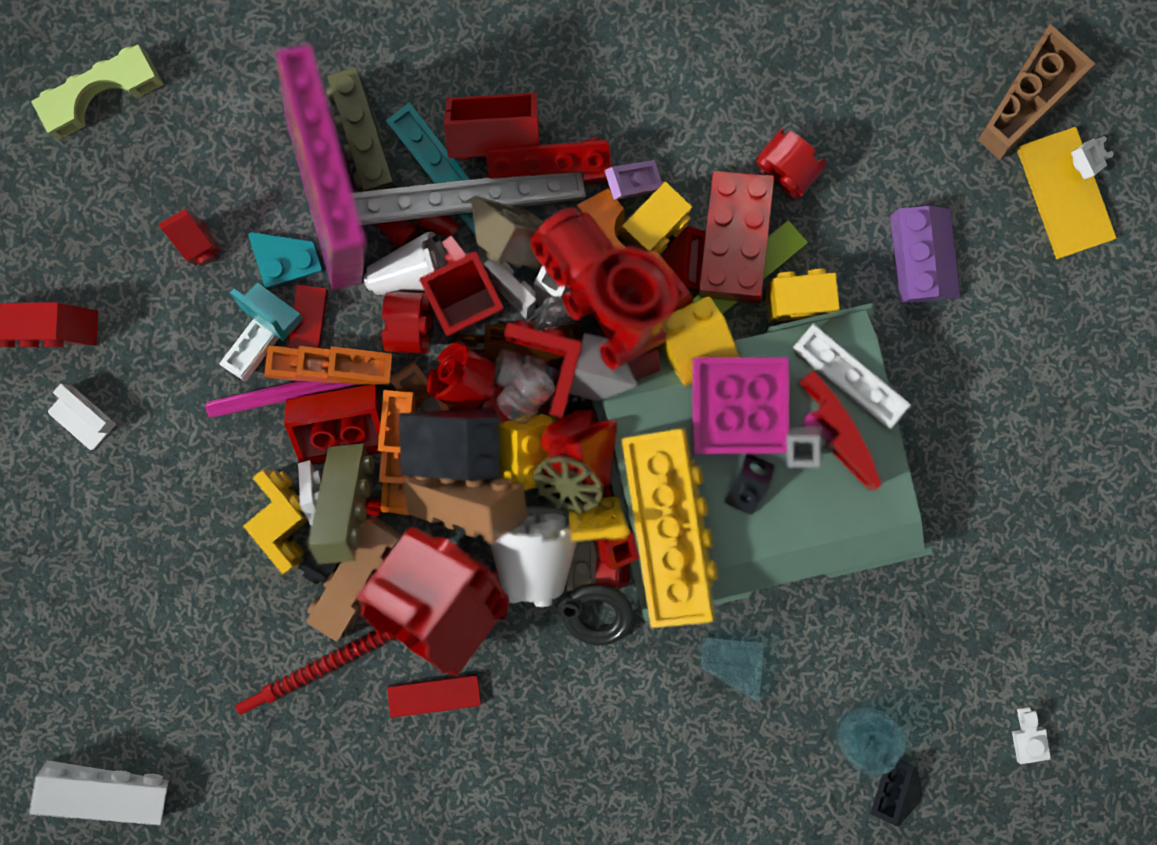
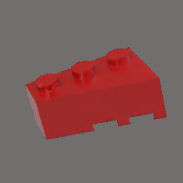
(47, 324)

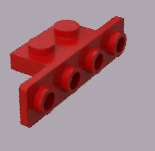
(548, 159)

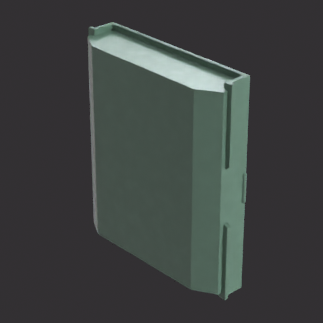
(810, 516)

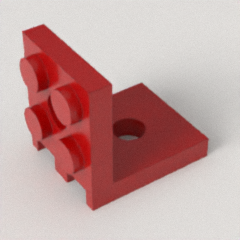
(552, 342)

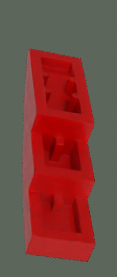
(846, 440)

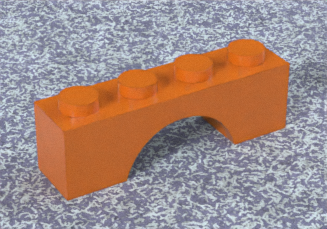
(609, 216)

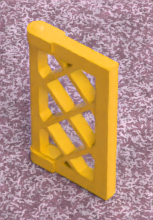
(607, 526)

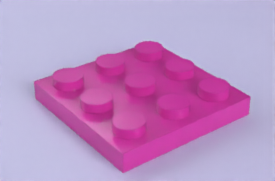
(740, 405)

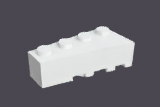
(98, 794)

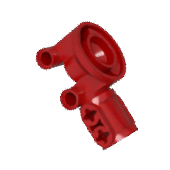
(622, 284)

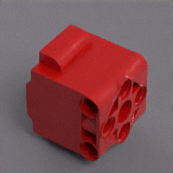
(433, 600)

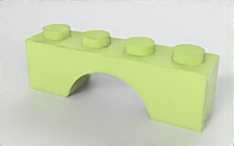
(64, 107)

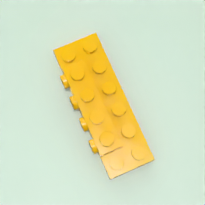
(671, 528)

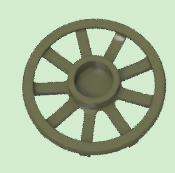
(568, 484)

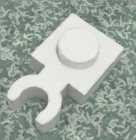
(1091, 157)

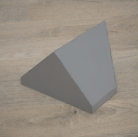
(593, 378)

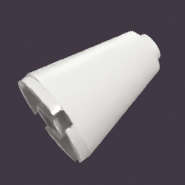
(405, 266)

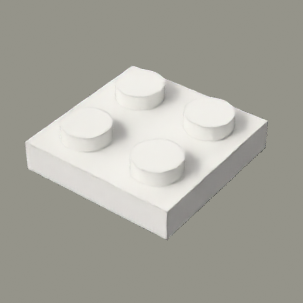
(517, 294)

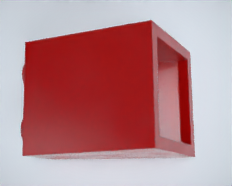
(461, 294)

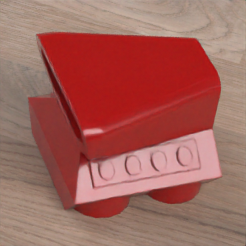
(582, 441)

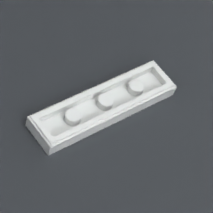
(851, 376)

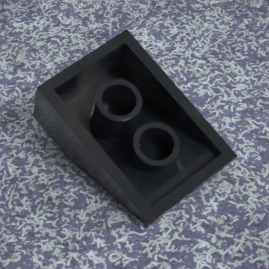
(450, 444)

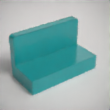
(268, 310)

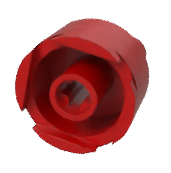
(790, 163)
(406, 322)
(462, 378)

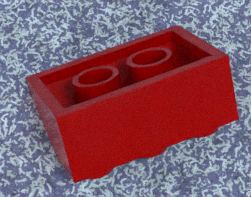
(333, 420)

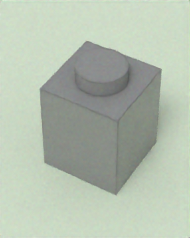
(804, 447)

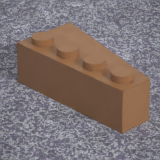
(1042, 83)
(479, 506)
(338, 604)

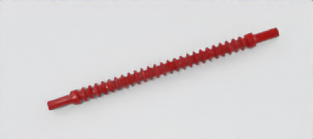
(271, 692)

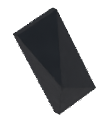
(897, 794)

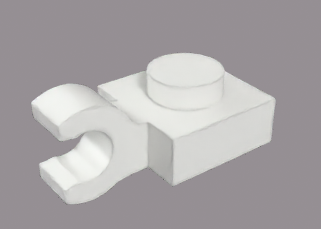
(1030, 741)

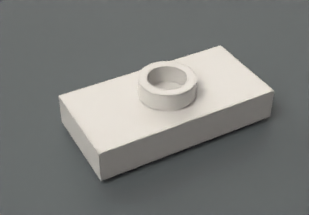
(248, 350)

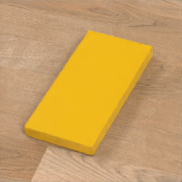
(1066, 201)

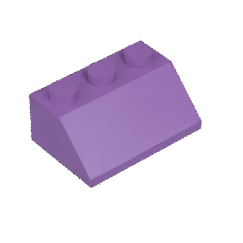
(924, 254)

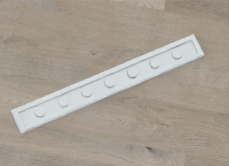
(456, 196)

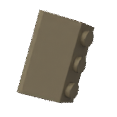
(506, 232)

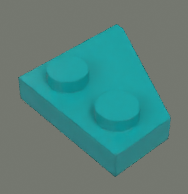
(284, 259)

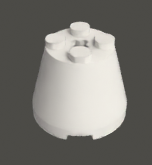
(535, 556)

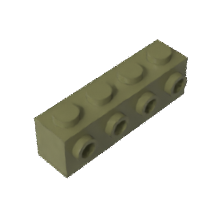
(361, 131)
(341, 504)

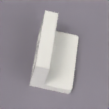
(80, 416)

